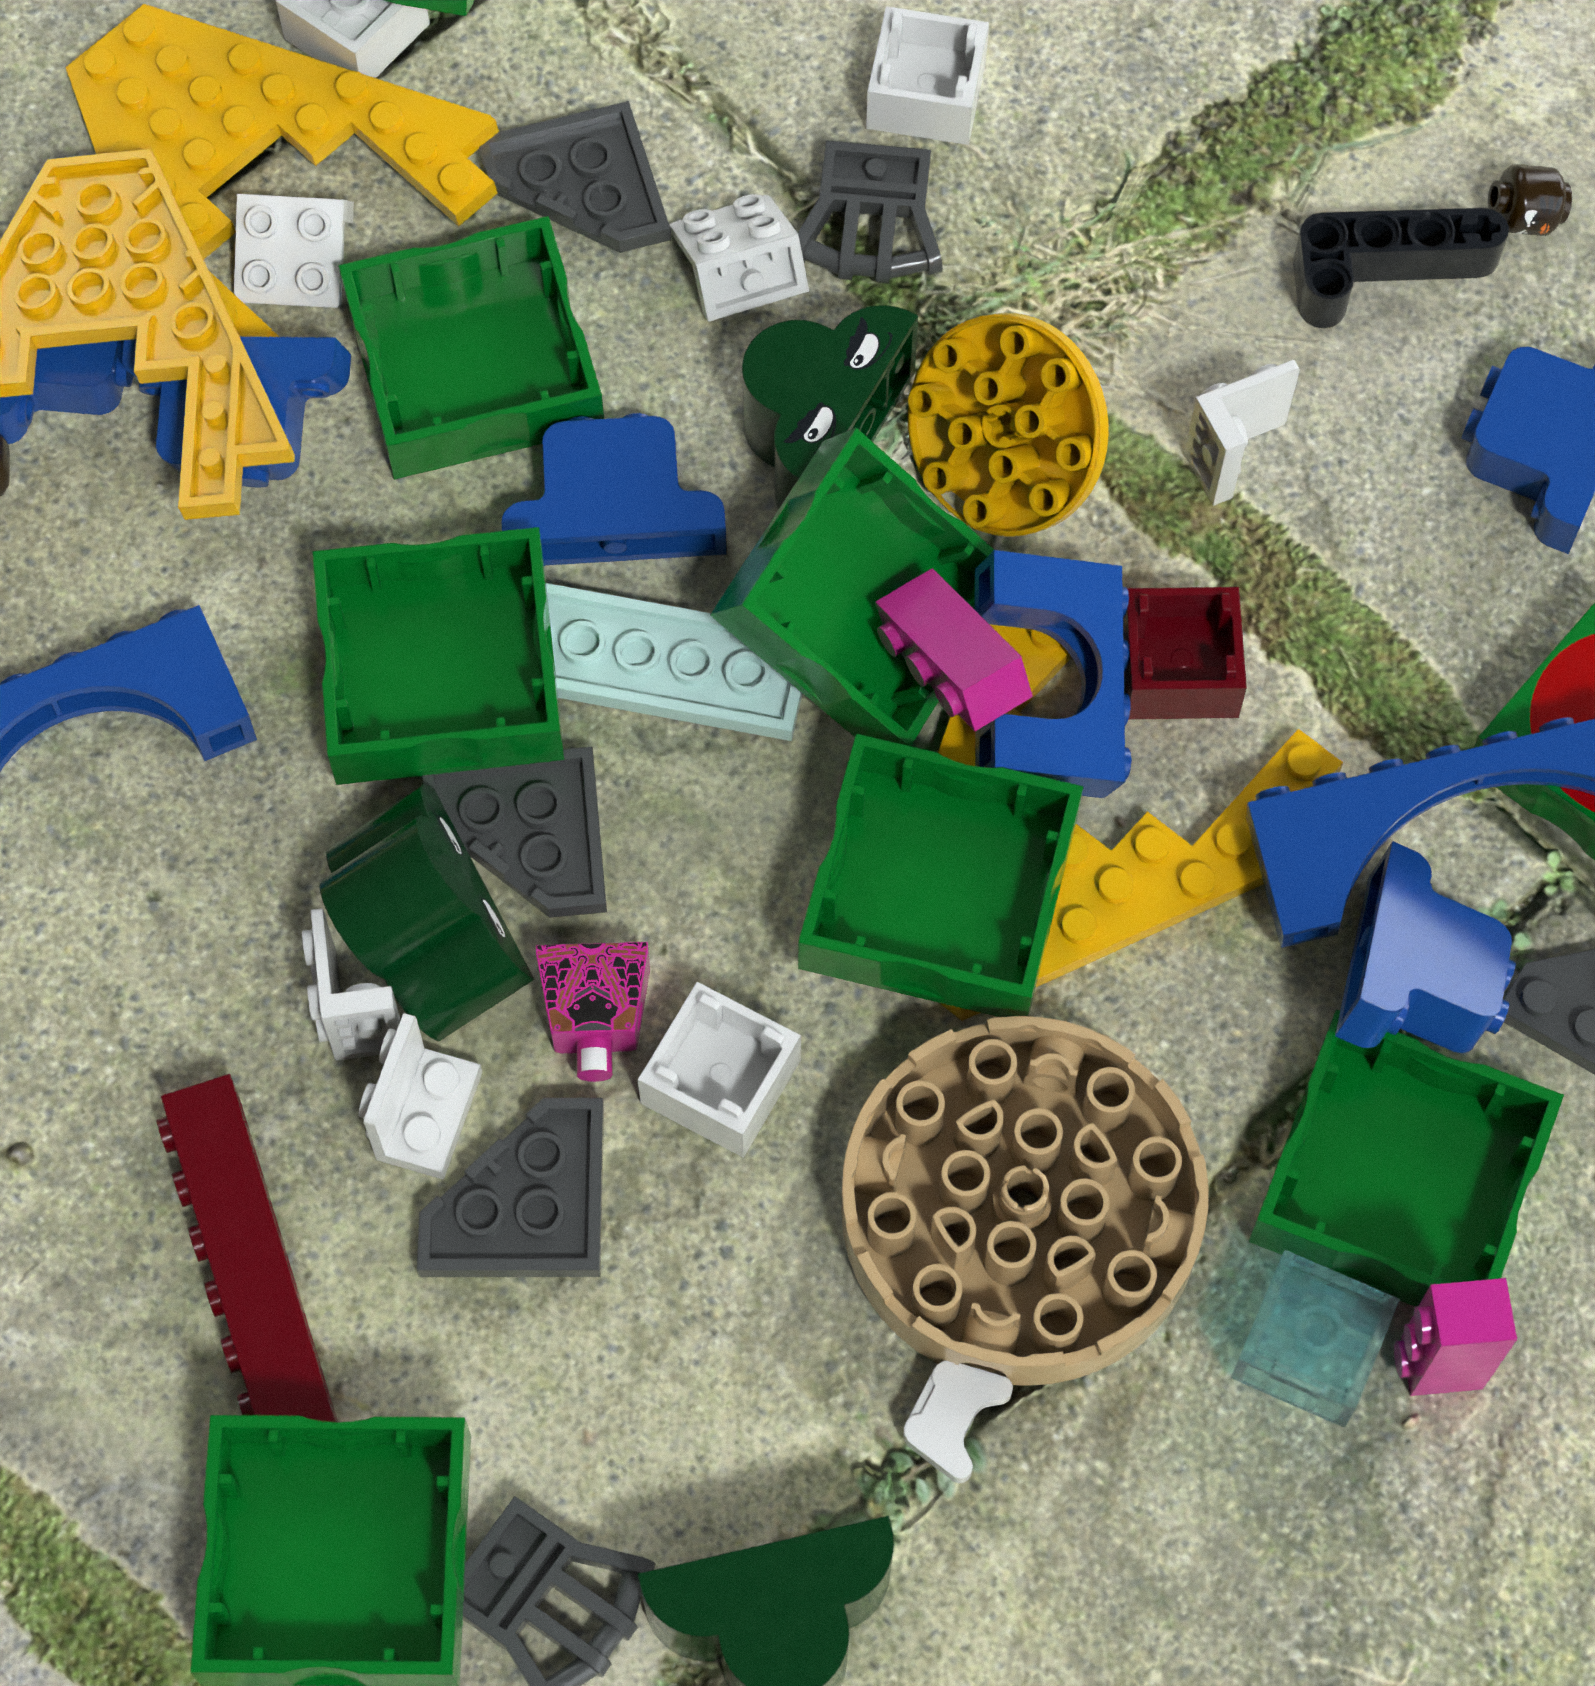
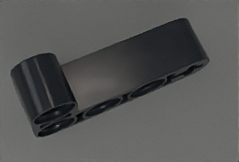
(1461, 240)

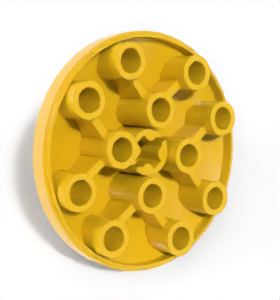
(1008, 423)

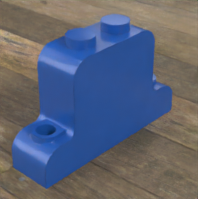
(290, 374)
(70, 381)
(1538, 439)
(617, 496)
(1423, 962)

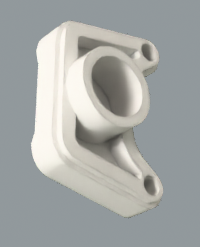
(946, 1413)

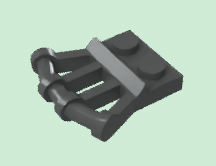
(872, 182)
(516, 1571)

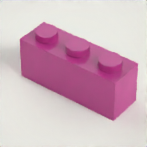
(952, 650)
(1456, 1337)

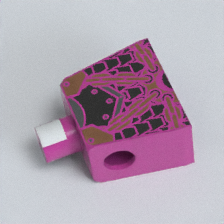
(594, 1000)

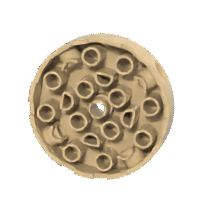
(1039, 1285)

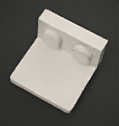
(290, 250)
(742, 255)
(1231, 415)
(352, 1019)
(417, 1102)

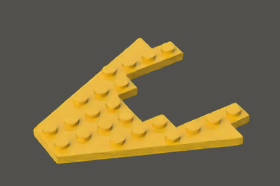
(222, 98)
(110, 260)
(1152, 872)

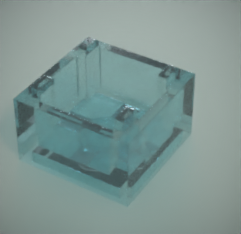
(1315, 1338)

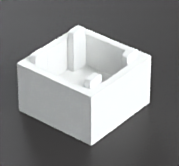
(351, 32)
(927, 75)
(720, 1069)

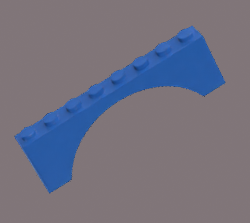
(1323, 836)

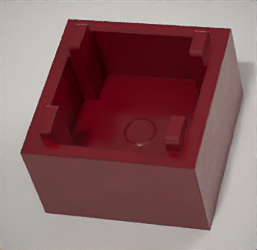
(1184, 653)

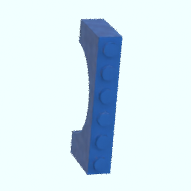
(155, 671)

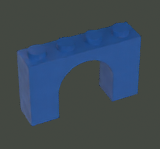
(1083, 611)

